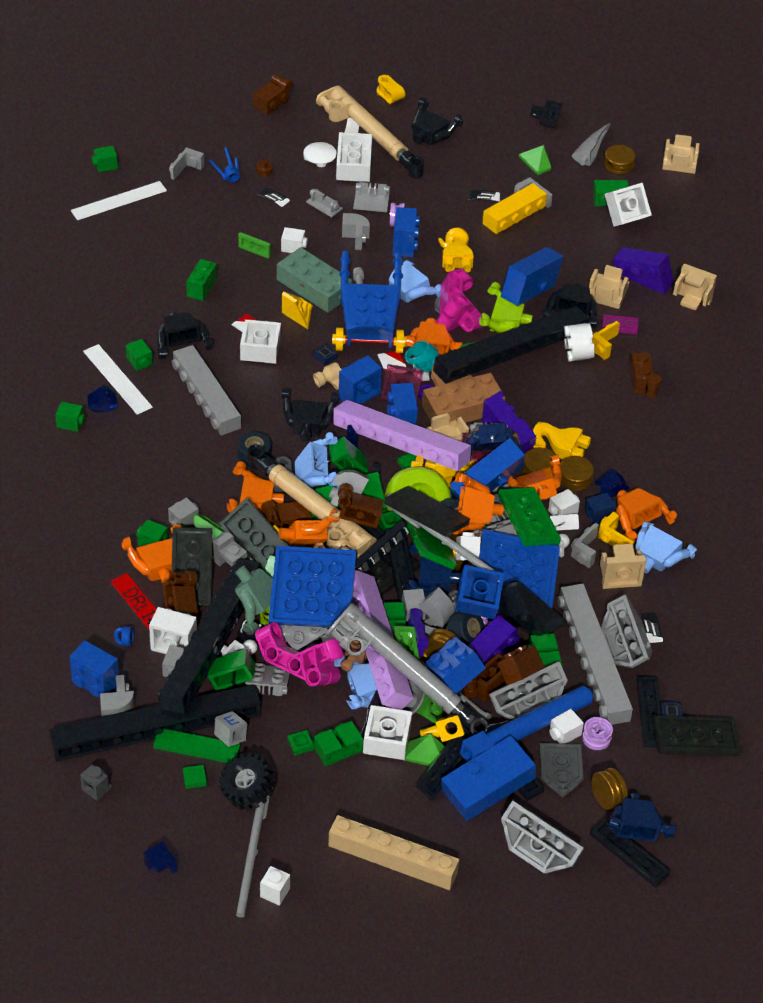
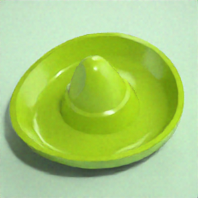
(422, 480)

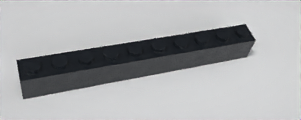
(506, 345)
(205, 644)
(146, 723)

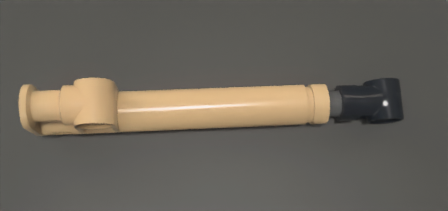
(342, 105)
(343, 534)

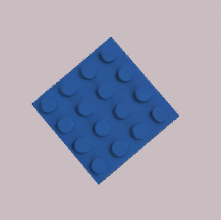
(529, 565)
(311, 585)

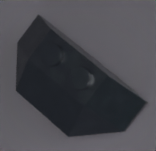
(528, 611)

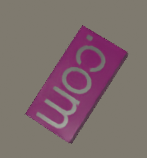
(627, 324)

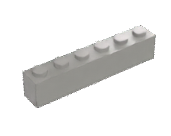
(206, 390)

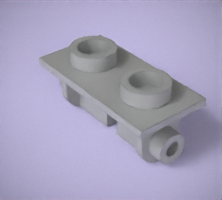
(324, 204)

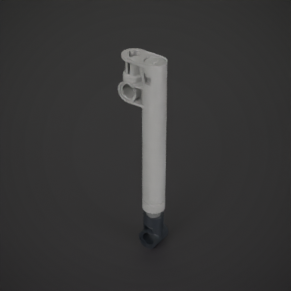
(359, 627)

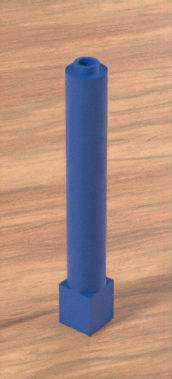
(527, 723)

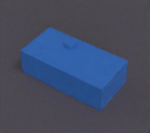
(532, 276)
(494, 468)
(488, 778)

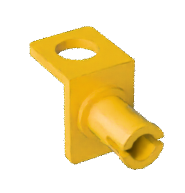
(441, 729)

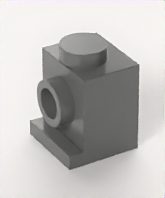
(98, 779)

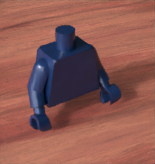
(490, 437)
(433, 575)
(639, 820)

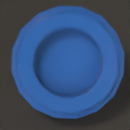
(127, 636)

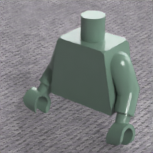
(254, 594)

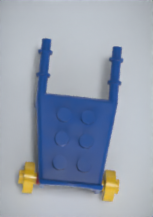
(370, 309)

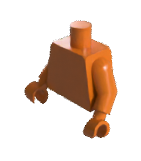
(434, 334)
(544, 480)
(255, 489)
(476, 503)
(638, 507)
(308, 532)
(152, 559)

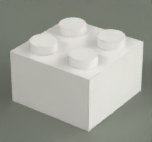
(628, 204)
(260, 341)
(170, 629)
(387, 732)

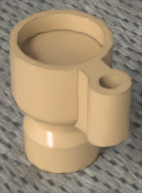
(329, 374)

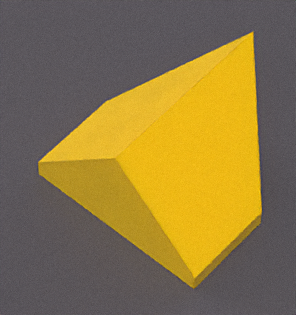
(296, 309)

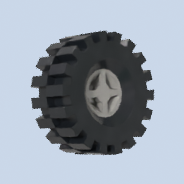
(237, 777)

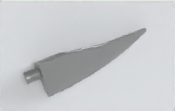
(587, 151)

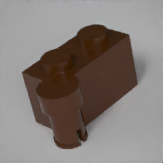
(272, 94)
(642, 374)
(359, 507)
(284, 514)
(180, 593)
(520, 664)
(487, 681)

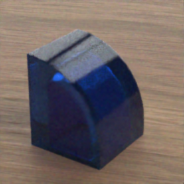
(102, 400)
(612, 483)

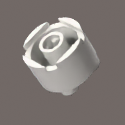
(579, 342)

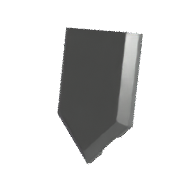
(561, 766)

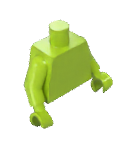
(505, 314)

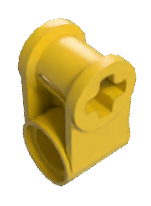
(389, 89)

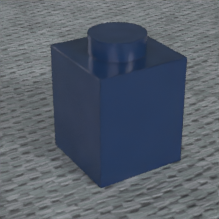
(599, 507)

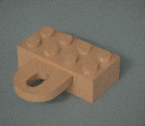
(460, 397)

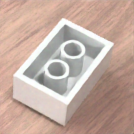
(354, 157)

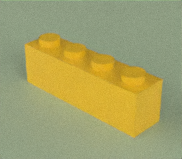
(514, 208)

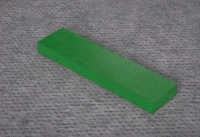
(195, 746)

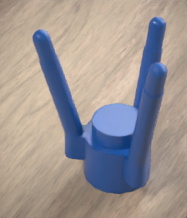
(231, 172)

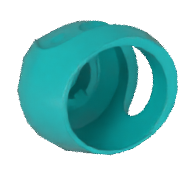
(424, 355)

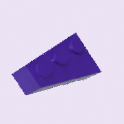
(645, 268)
(497, 411)
(494, 639)

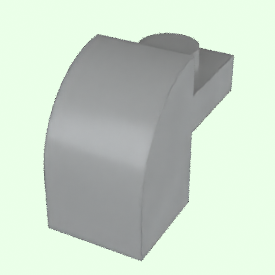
(355, 227)
(352, 477)
(226, 549)
(438, 608)
(119, 701)

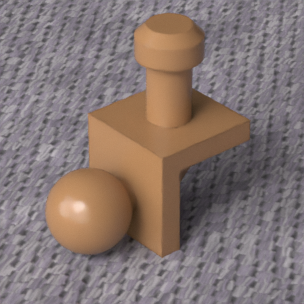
(346, 664)

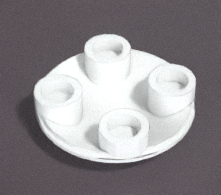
(320, 153)

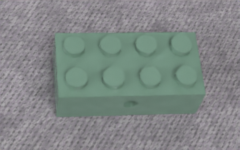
(311, 279)

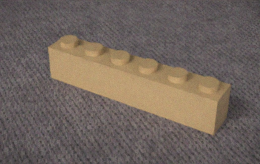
(393, 852)

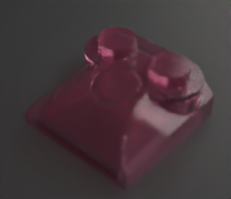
(400, 374)

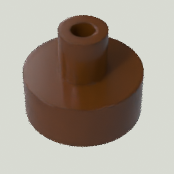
(264, 168)

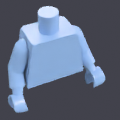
(414, 283)
(312, 463)
(661, 548)
(361, 684)

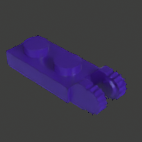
(415, 621)

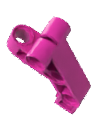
(454, 306)
(315, 662)

